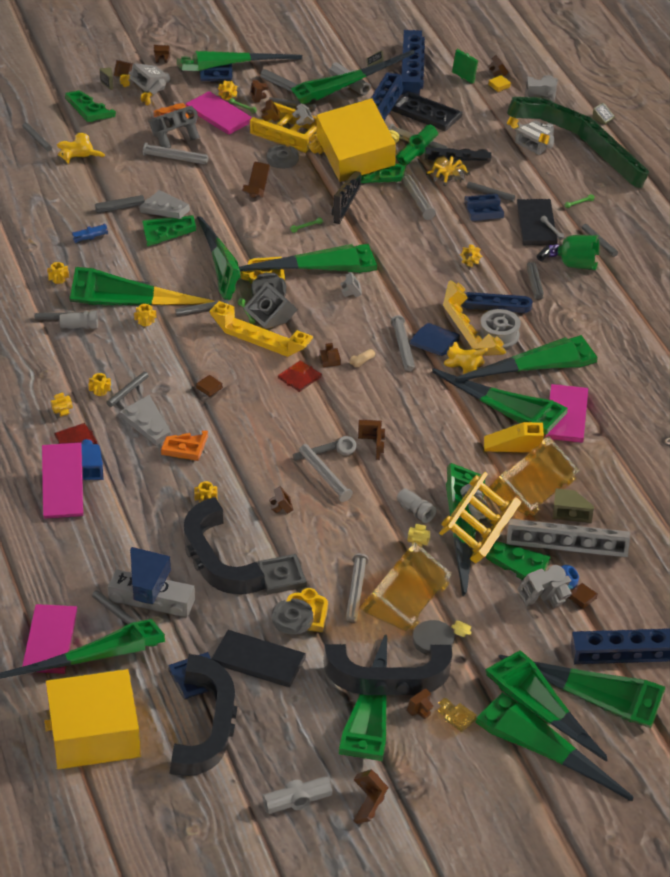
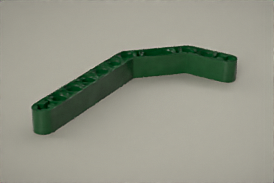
(587, 129)

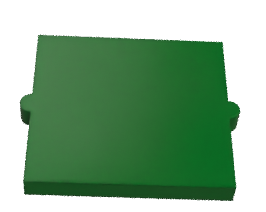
(465, 66)

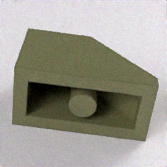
(572, 506)

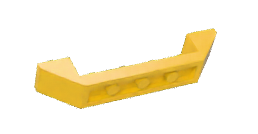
(453, 300)
(225, 317)

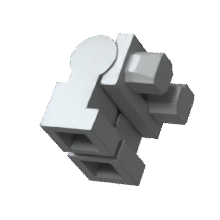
(542, 88)
(550, 585)

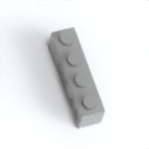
(173, 597)

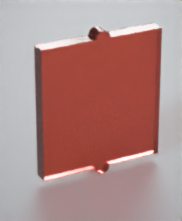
(299, 376)
(75, 434)

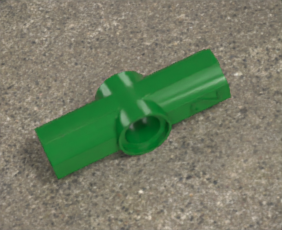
(417, 145)

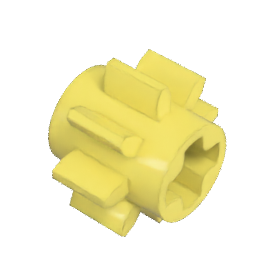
(419, 535)

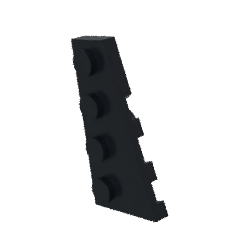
(463, 154)
(345, 196)

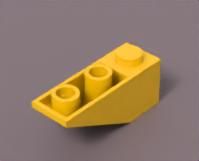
(518, 438)

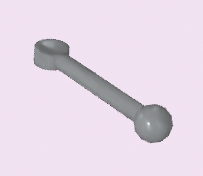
(560, 236)

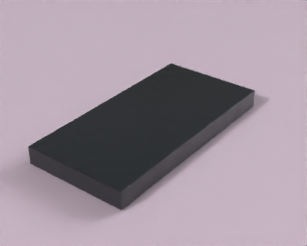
(426, 111)
(532, 229)
(259, 658)

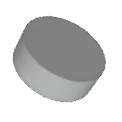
(346, 446)

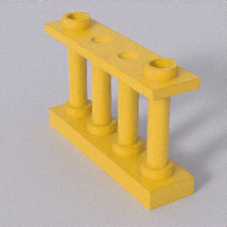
(282, 135)
(488, 534)

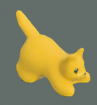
(78, 148)
(467, 359)

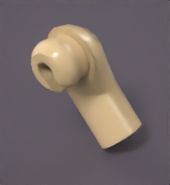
(359, 360)

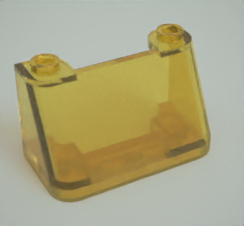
(536, 477)
(407, 589)

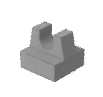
(305, 115)
(351, 286)

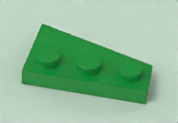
(87, 107)
(388, 174)
(167, 228)
(517, 559)

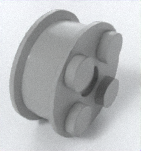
(501, 324)

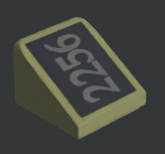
(375, 58)
(106, 77)
(602, 114)

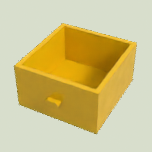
(356, 139)
(93, 719)

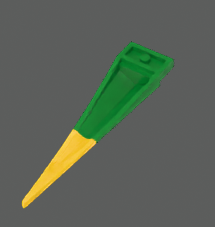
(102, 288)

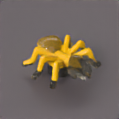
(447, 170)

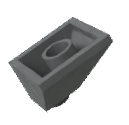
(270, 307)

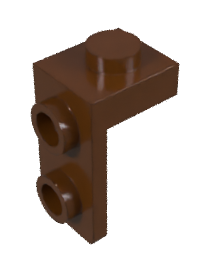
(257, 180)
(372, 430)
(375, 790)

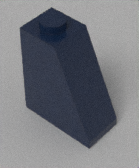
(148, 574)

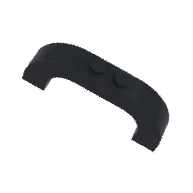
(225, 578)
(387, 679)
(200, 758)

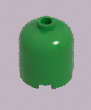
(580, 251)

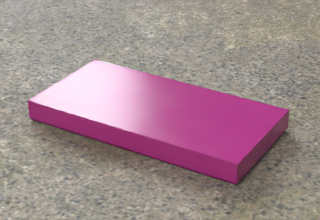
(219, 113)
(572, 425)
(62, 480)
(50, 634)

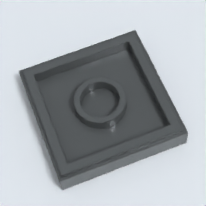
(282, 574)

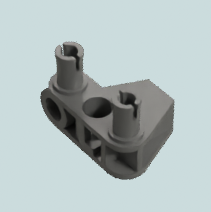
(173, 120)

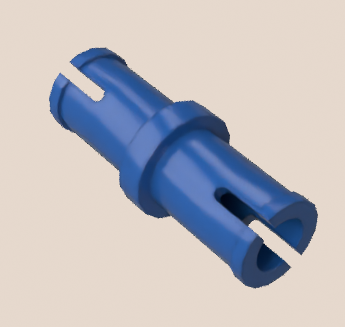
(90, 233)

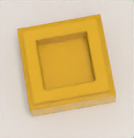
(499, 83)

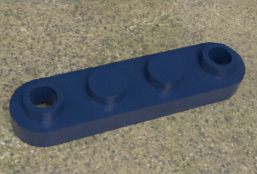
(489, 301)

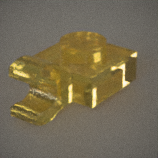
(457, 716)

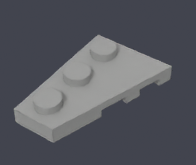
(164, 205)
(147, 420)

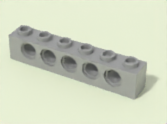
(568, 537)

